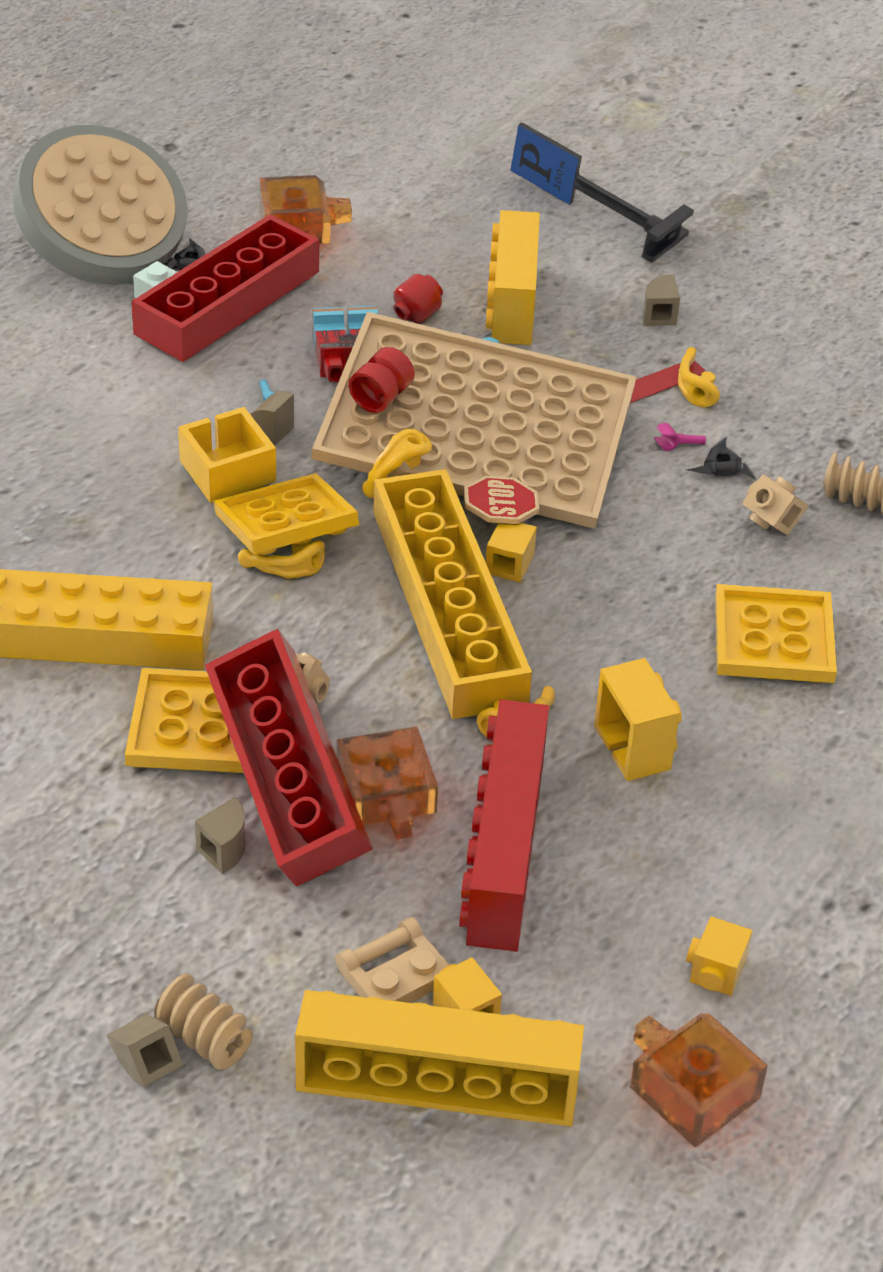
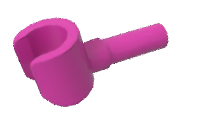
(671, 439)

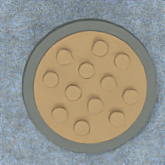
(99, 203)

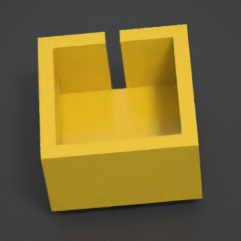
(241, 459)
(637, 714)

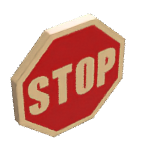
(501, 500)

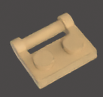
(400, 978)

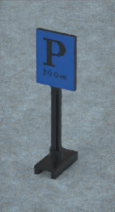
(557, 172)

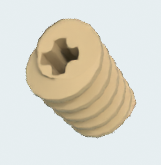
(854, 482)
(203, 1022)

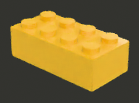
(513, 277)

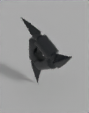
(186, 256)
(730, 462)

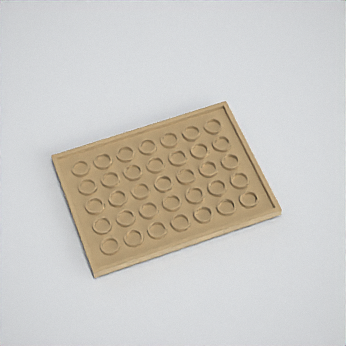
(487, 415)

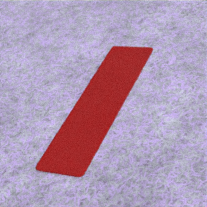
(661, 381)

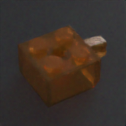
(303, 204)
(389, 777)
(695, 1075)

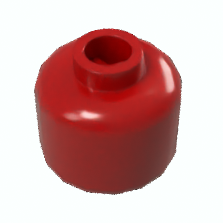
(417, 298)

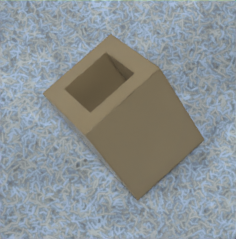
(661, 302)
(276, 415)
(222, 835)
(145, 1049)

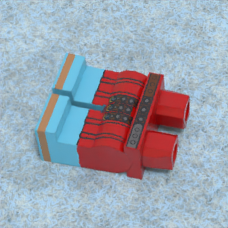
(330, 337)

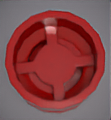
(381, 379)

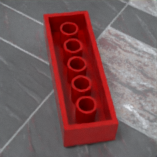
(225, 287)
(287, 758)
(504, 826)

